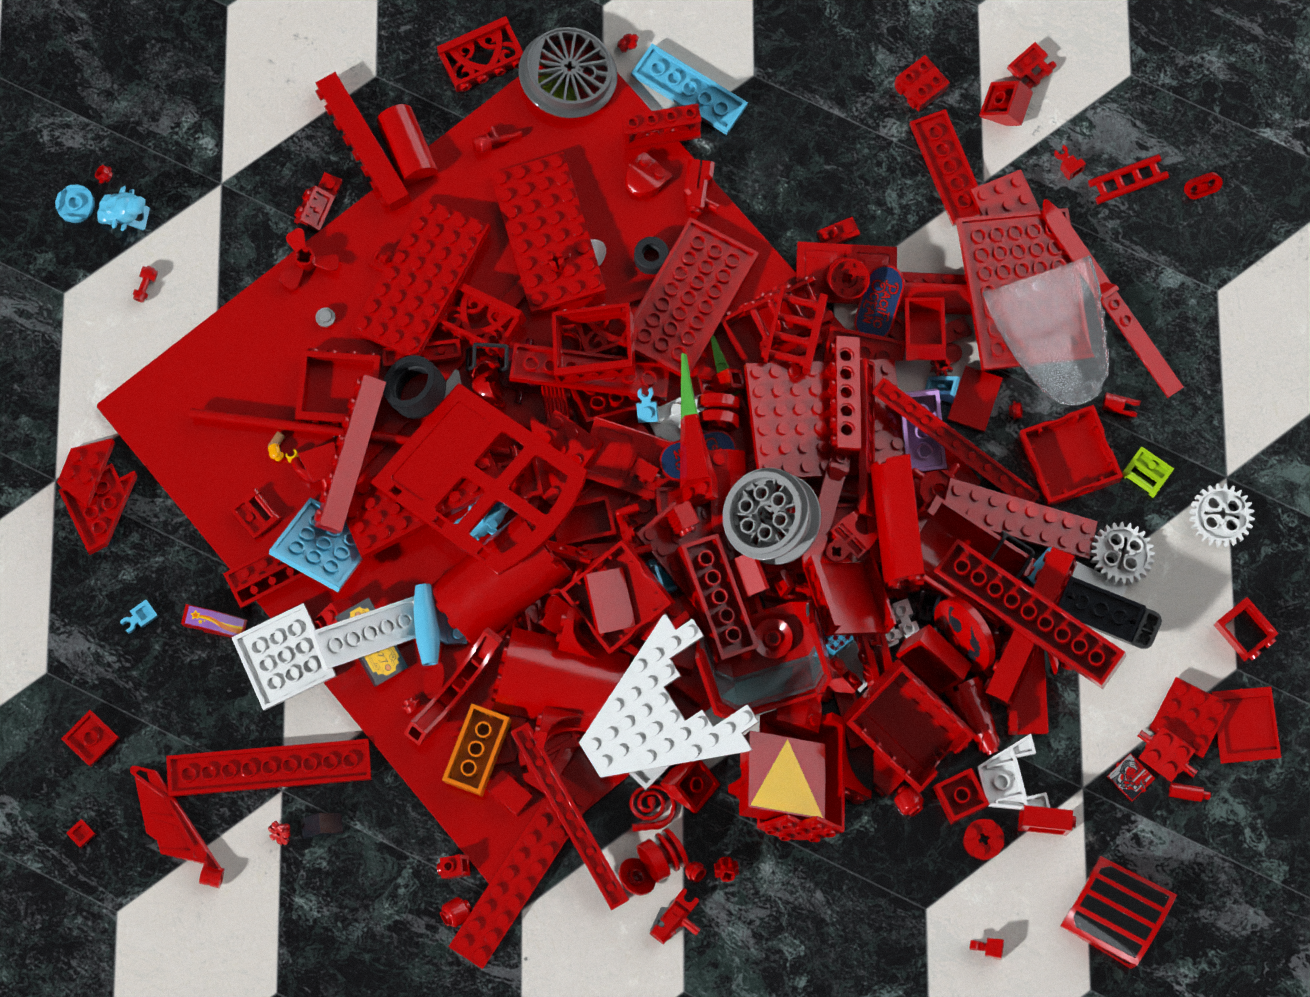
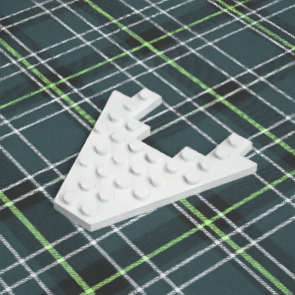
(643, 725)

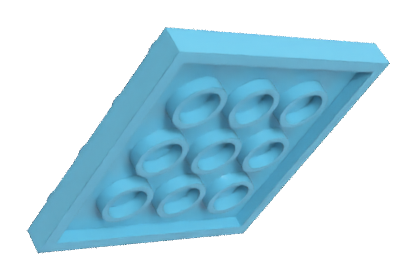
(317, 552)

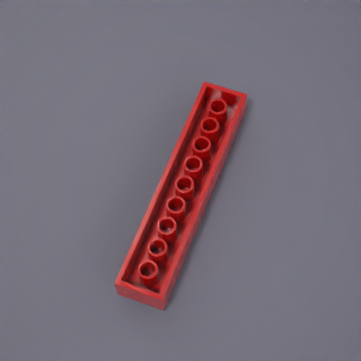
(1030, 614)

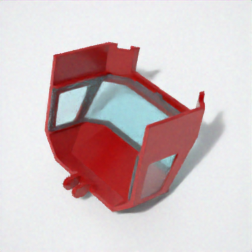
(766, 681)

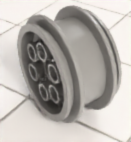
(744, 507)

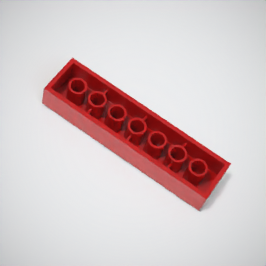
(1020, 651)

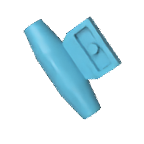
(432, 626)

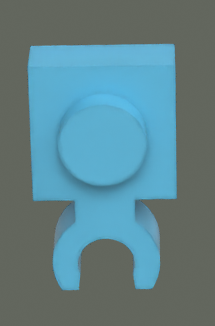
(647, 410)
(142, 615)

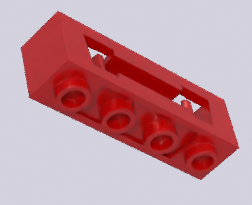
(867, 657)

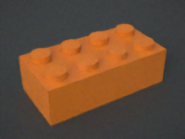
(477, 750)

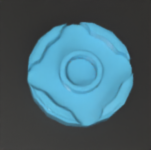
(75, 203)

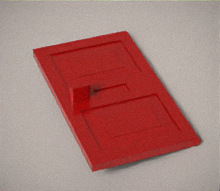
(815, 257)
(618, 454)

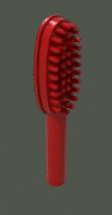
(434, 677)

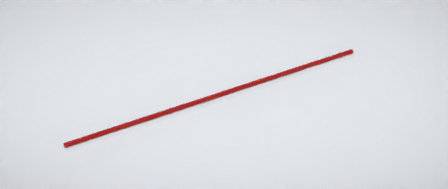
(375, 435)

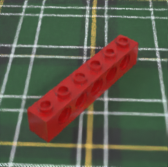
(849, 348)

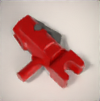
(673, 917)

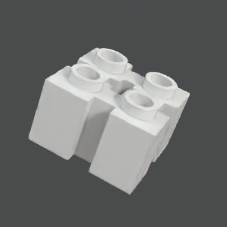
(903, 613)

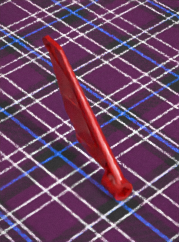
(172, 828)

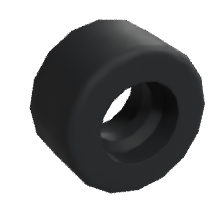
(650, 243)

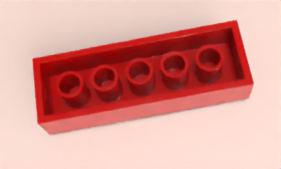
(717, 598)

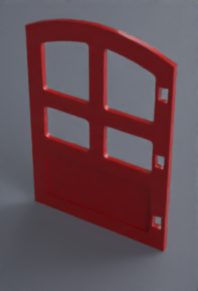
(447, 451)

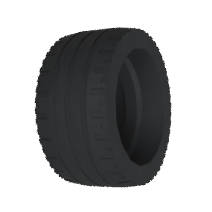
(427, 400)

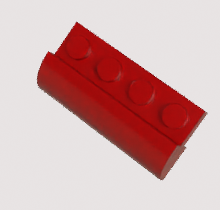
(950, 286)
(259, 578)

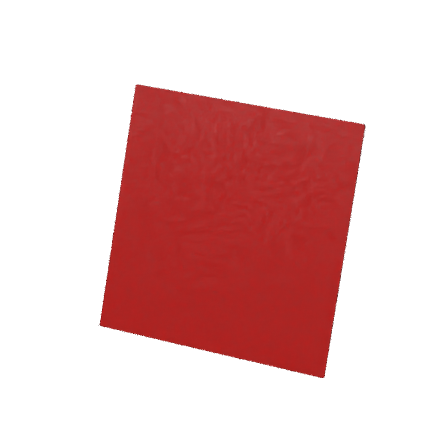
(250, 363)

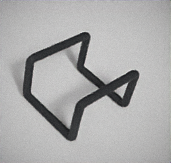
(474, 348)
(1005, 535)

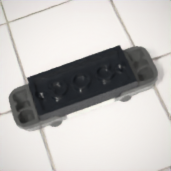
(1111, 613)

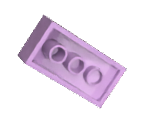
(924, 451)

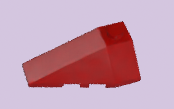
(729, 468)
(800, 717)

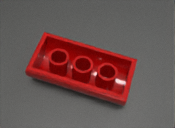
(406, 144)

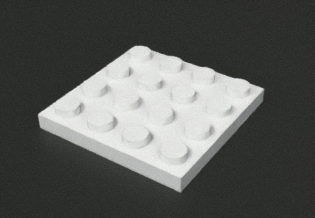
(282, 657)

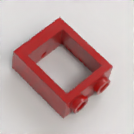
(1260, 620)
(1046, 820)

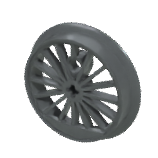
(530, 71)

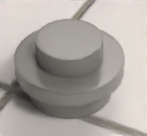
(325, 317)

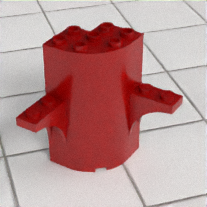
(556, 678)
(839, 783)

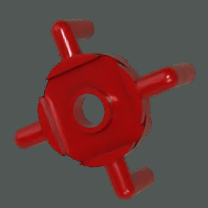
(933, 478)
(622, 518)

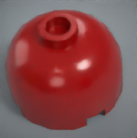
(489, 389)

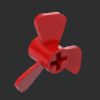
(293, 275)

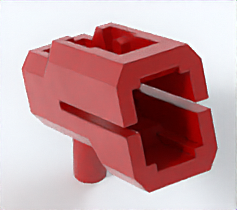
(698, 198)

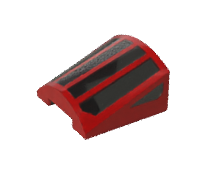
(1118, 912)

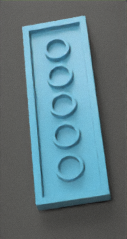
(687, 87)

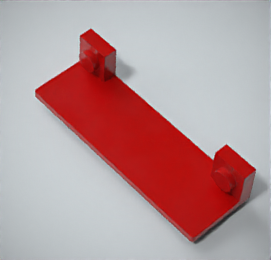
(1030, 707)

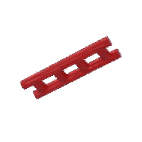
(1134, 169)

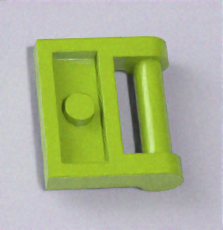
(1150, 466)

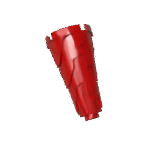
(974, 709)

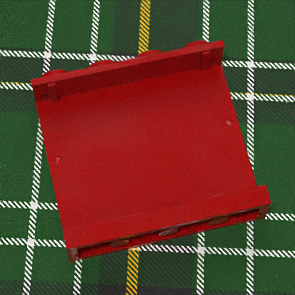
(849, 597)

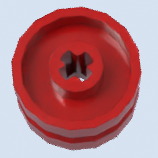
(718, 411)

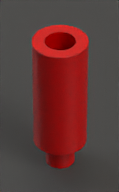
(1188, 792)

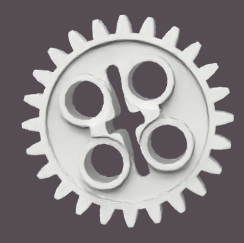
(1222, 498)
(1105, 548)

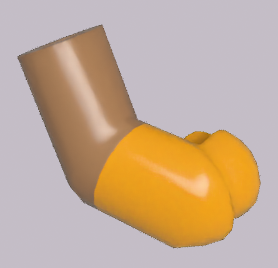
(273, 447)

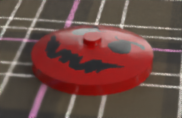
(966, 632)

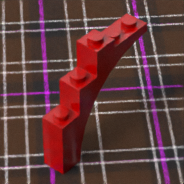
(456, 688)

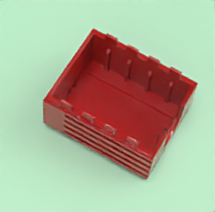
(907, 725)

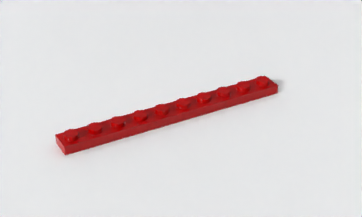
(953, 441)
(570, 817)

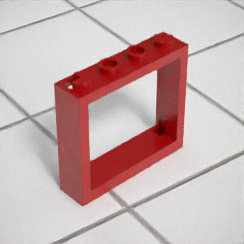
(731, 318)
(334, 356)
(595, 370)

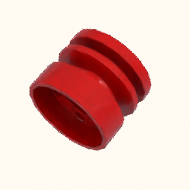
(858, 279)
(662, 855)

